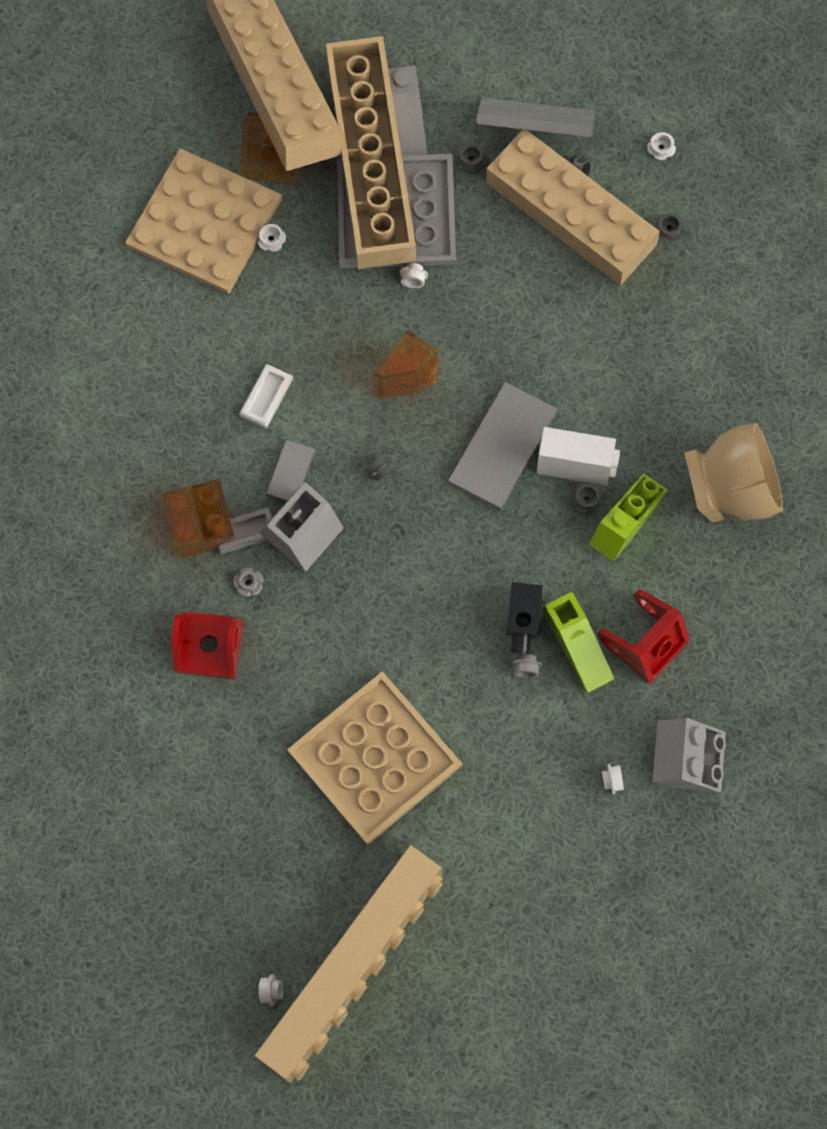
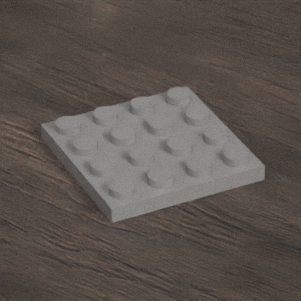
(431, 208)

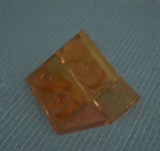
(197, 518)

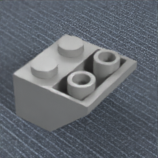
(303, 527)
(689, 755)

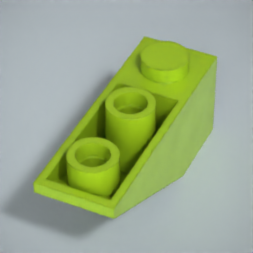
(627, 517)
(578, 641)

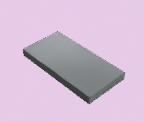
(536, 117)
(502, 446)

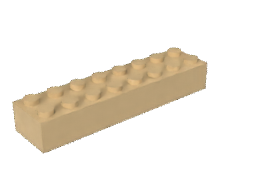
(277, 80)
(371, 153)
(350, 964)

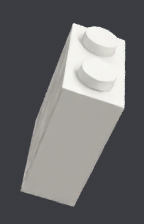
(577, 456)

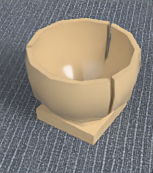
(736, 476)

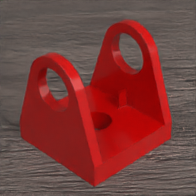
(189, 632)
(659, 643)

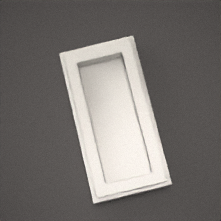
(266, 396)

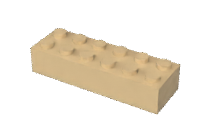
(572, 206)

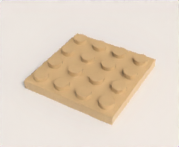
(203, 221)
(374, 758)

